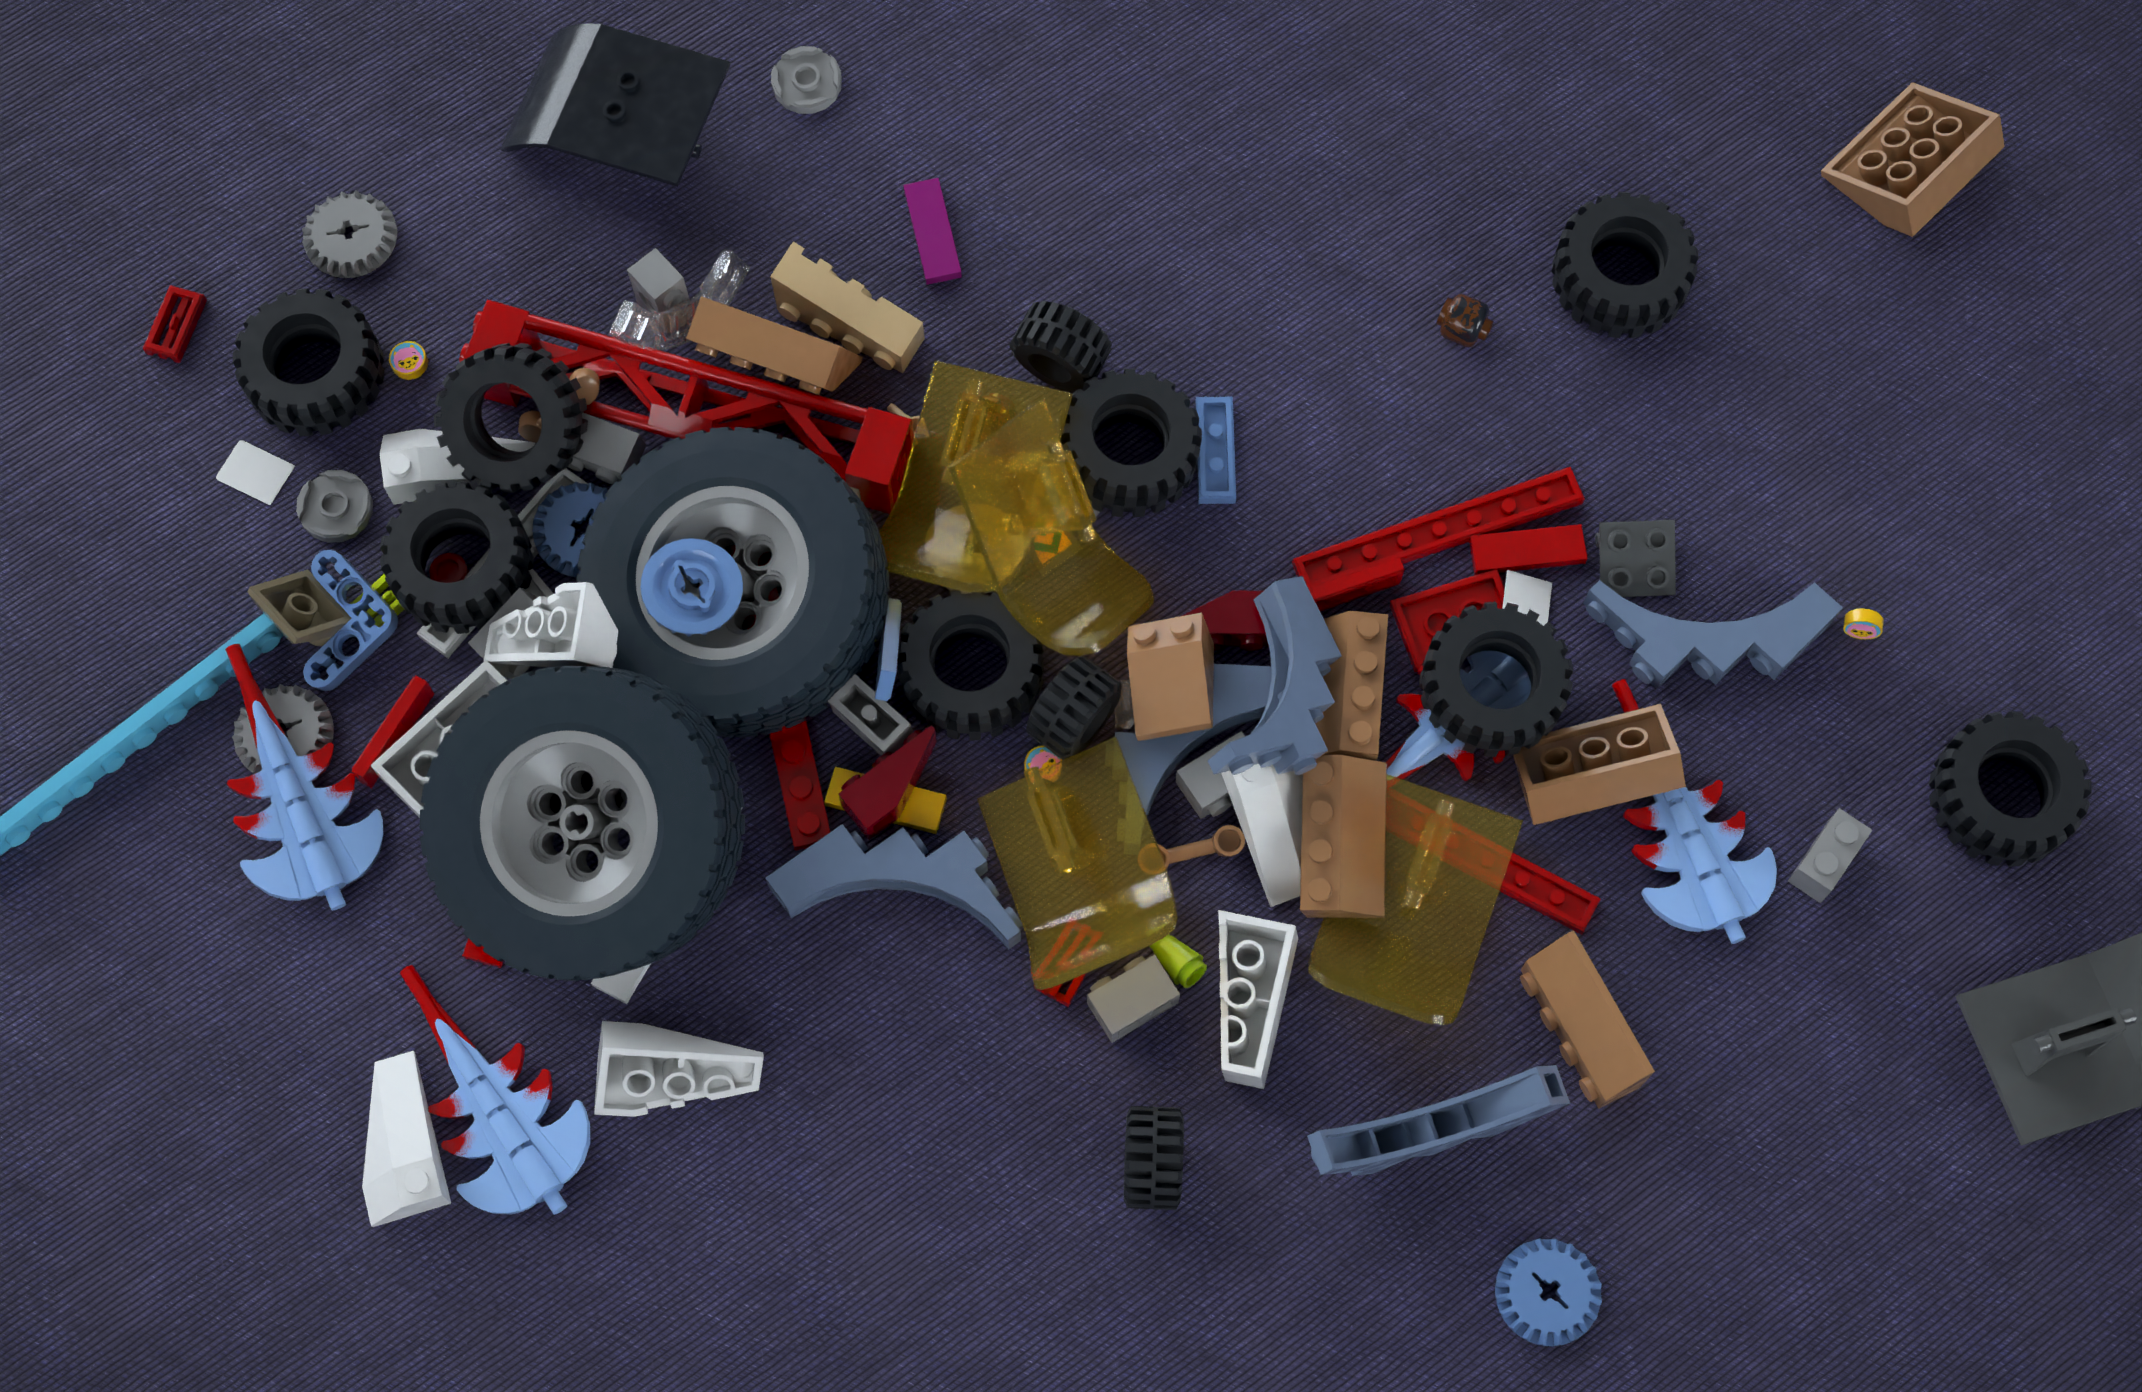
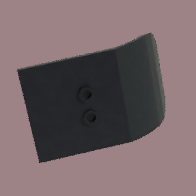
(618, 101)

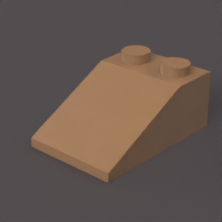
(1171, 676)

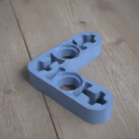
(360, 625)

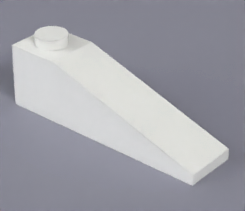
(416, 462)
(556, 631)
(1272, 825)
(660, 1067)
(402, 1153)

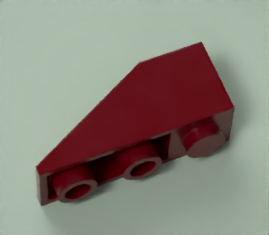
(1234, 621)
(883, 792)

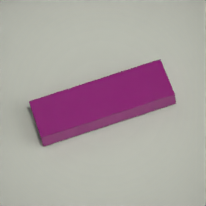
(932, 231)

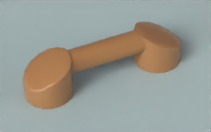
(530, 422)
(1225, 842)

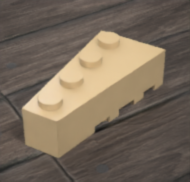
(844, 311)

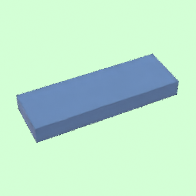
(1217, 451)
(888, 651)

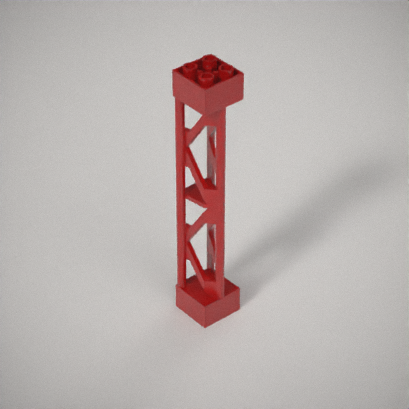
(880, 444)

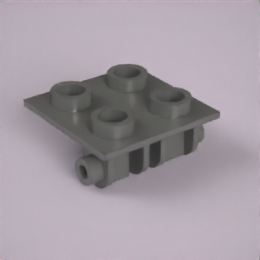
(1638, 557)

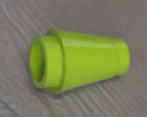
(1179, 961)

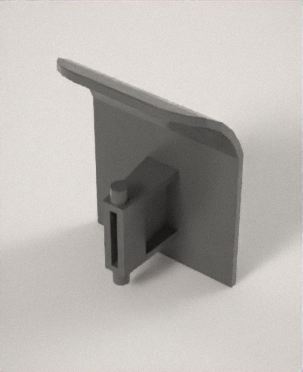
(2063, 1040)

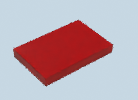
(1426, 611)

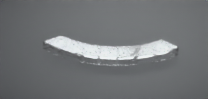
(670, 328)

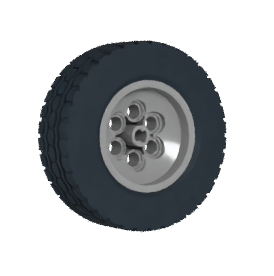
(763, 499)
(494, 825)

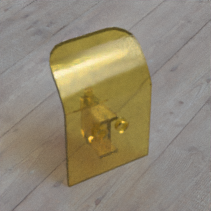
(928, 527)
(1041, 538)
(1080, 863)
(1439, 898)

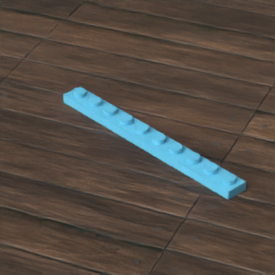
(132, 734)

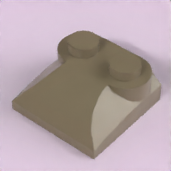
(300, 608)

